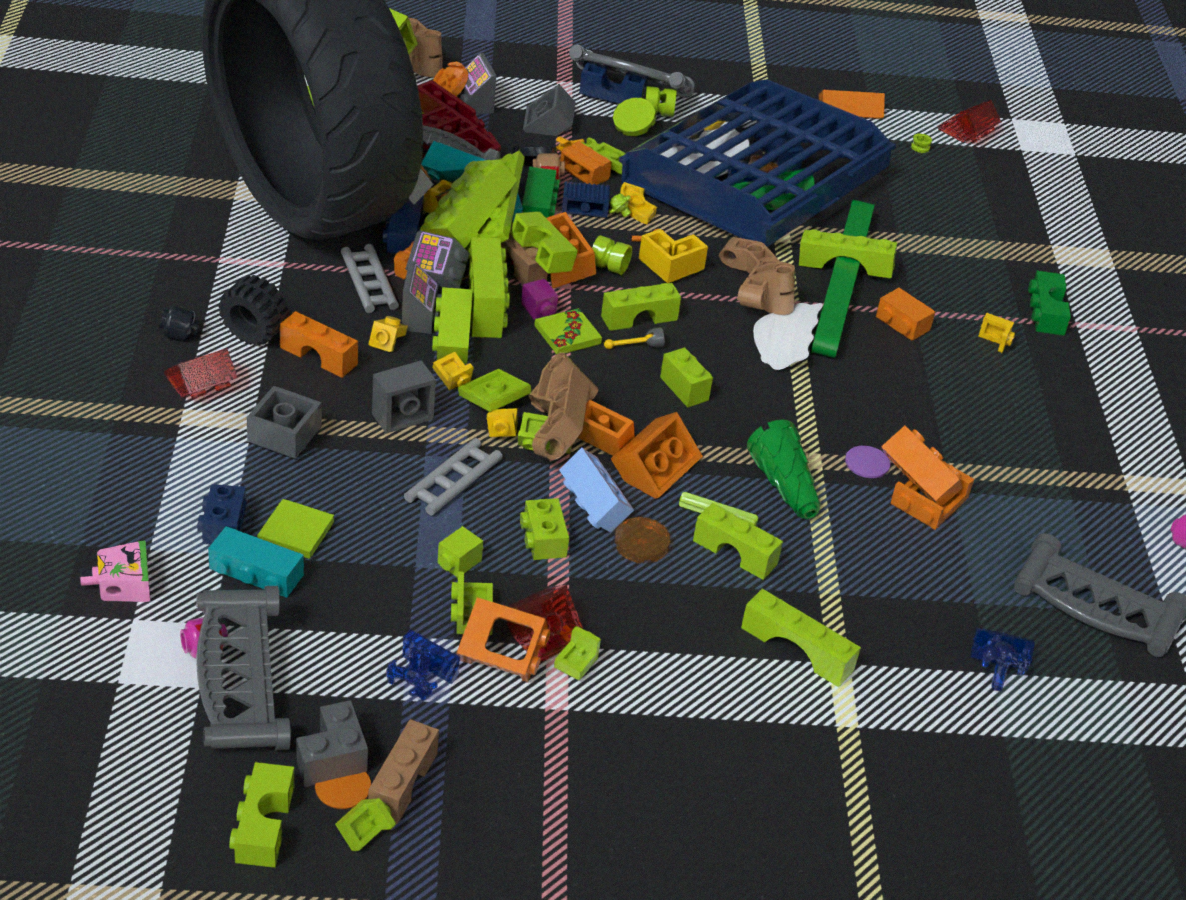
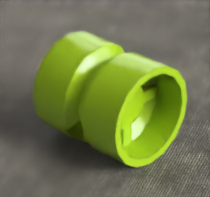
(668, 96)
(612, 255)

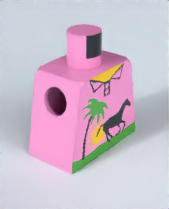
(120, 573)

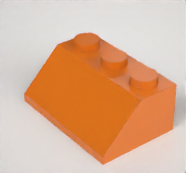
(657, 455)

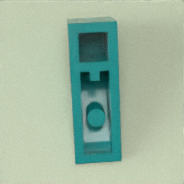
(446, 162)

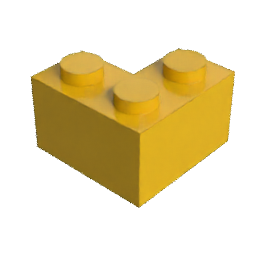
(672, 258)

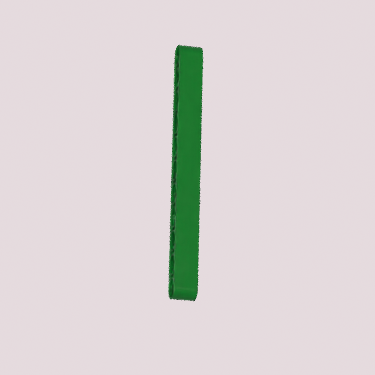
(841, 285)

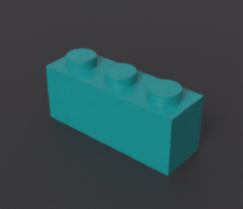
(255, 561)

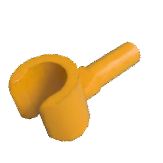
(565, 143)

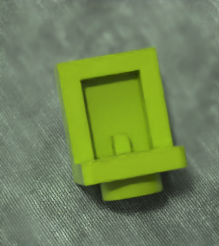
(578, 654)
(365, 822)

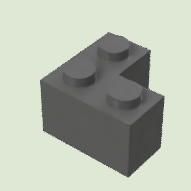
(334, 751)

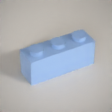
(595, 491)

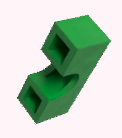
(1049, 311)

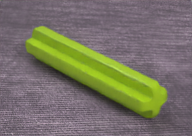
(699, 504)

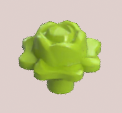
(619, 205)

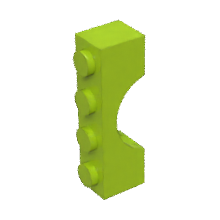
(874, 254)
(829, 652)

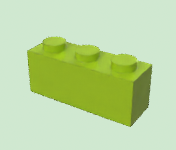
(453, 323)

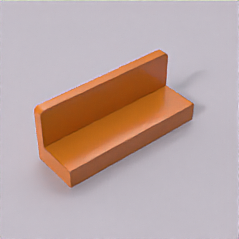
(858, 103)

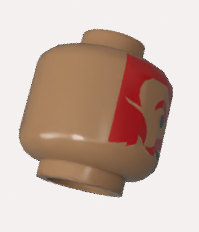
(550, 161)

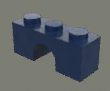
(597, 84)

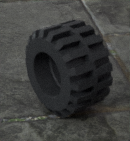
(253, 310)

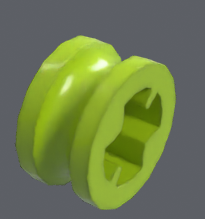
(921, 143)

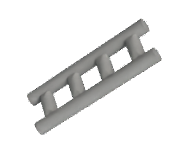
(364, 286)
(452, 488)

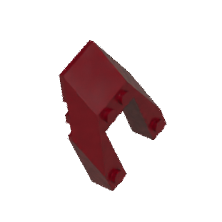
(452, 115)

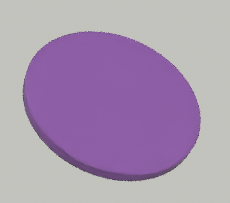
(867, 461)

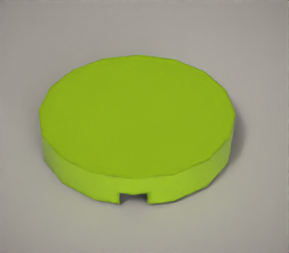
(634, 116)

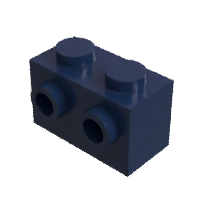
(221, 508)

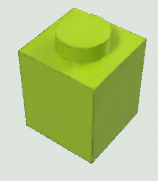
(460, 551)

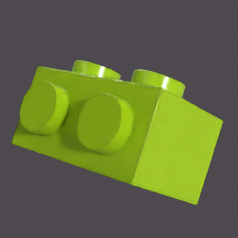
(686, 377)
(545, 529)

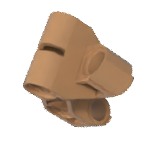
(427, 54)
(769, 280)
(564, 396)

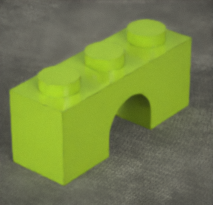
(554, 250)
(622, 306)
(756, 547)
(258, 837)

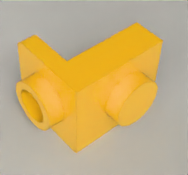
(997, 330)
(385, 333)
(453, 371)
(502, 422)

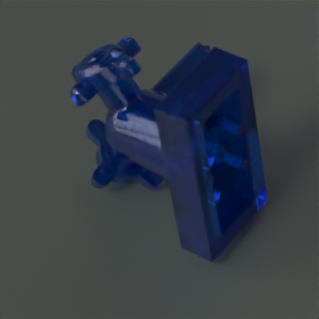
(1004, 651)
(424, 659)

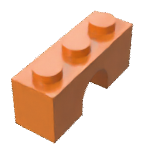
(336, 349)

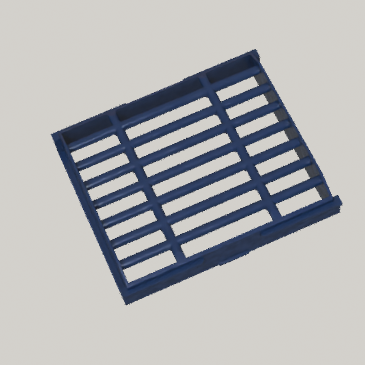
(737, 209)

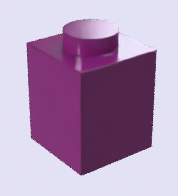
(539, 299)

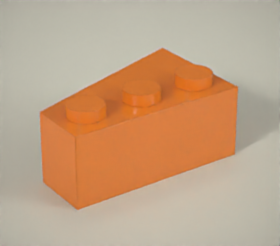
(585, 259)

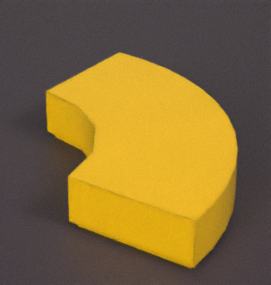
(639, 207)

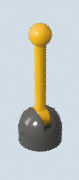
(653, 338)

